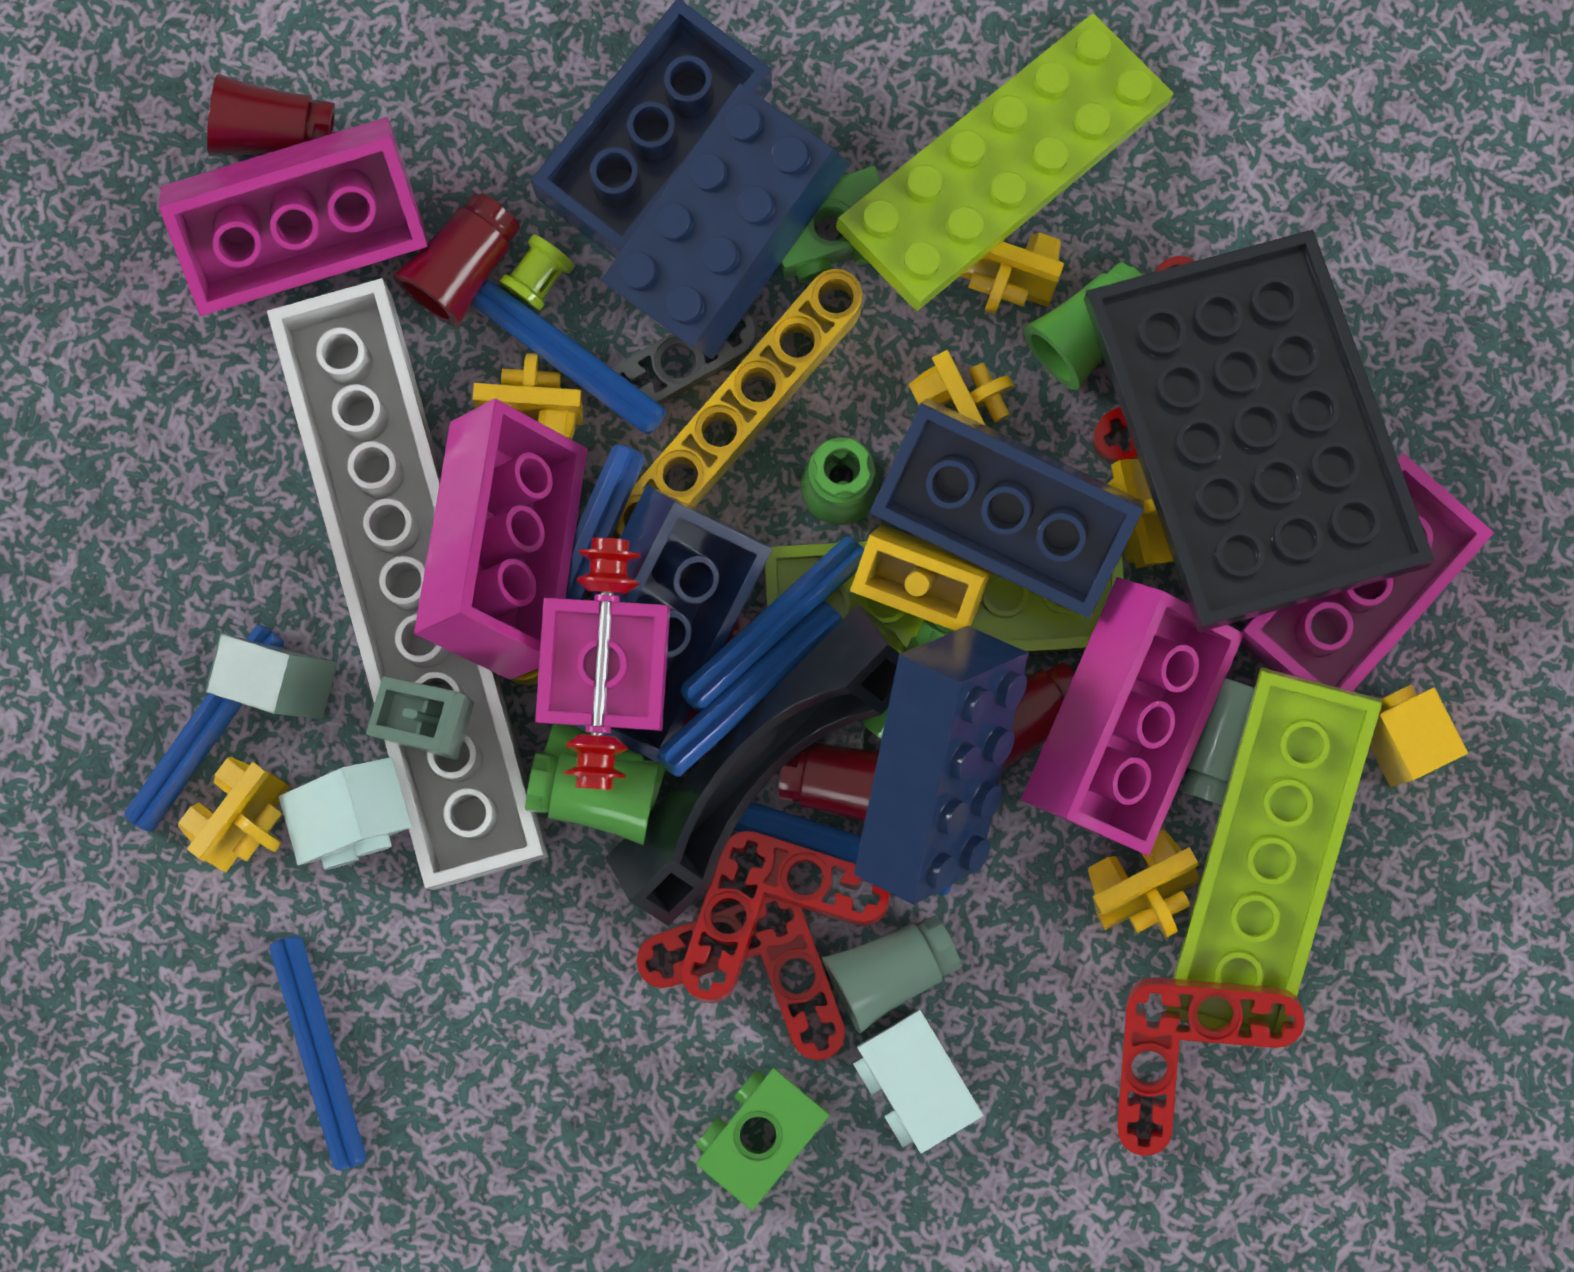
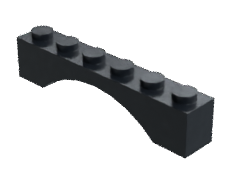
(832, 687)

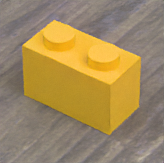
(920, 578)
(1414, 736)

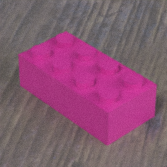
(292, 216)
(500, 537)
(1349, 632)
(1132, 716)

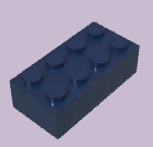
(645, 126)
(726, 221)
(1007, 507)
(705, 578)
(941, 763)

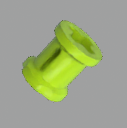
(536, 273)

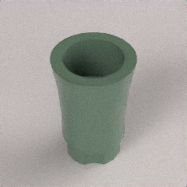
(1219, 743)
(891, 970)

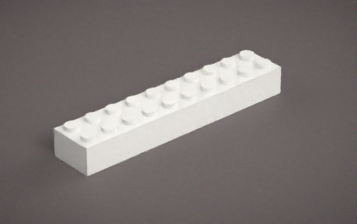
(378, 503)

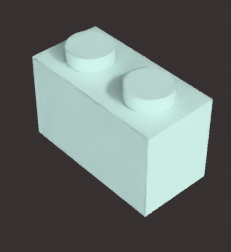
(345, 814)
(918, 1081)

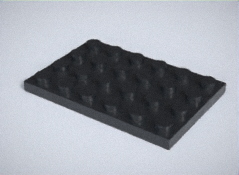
(1257, 430)

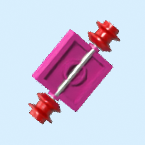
(602, 663)

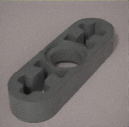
(725, 357)

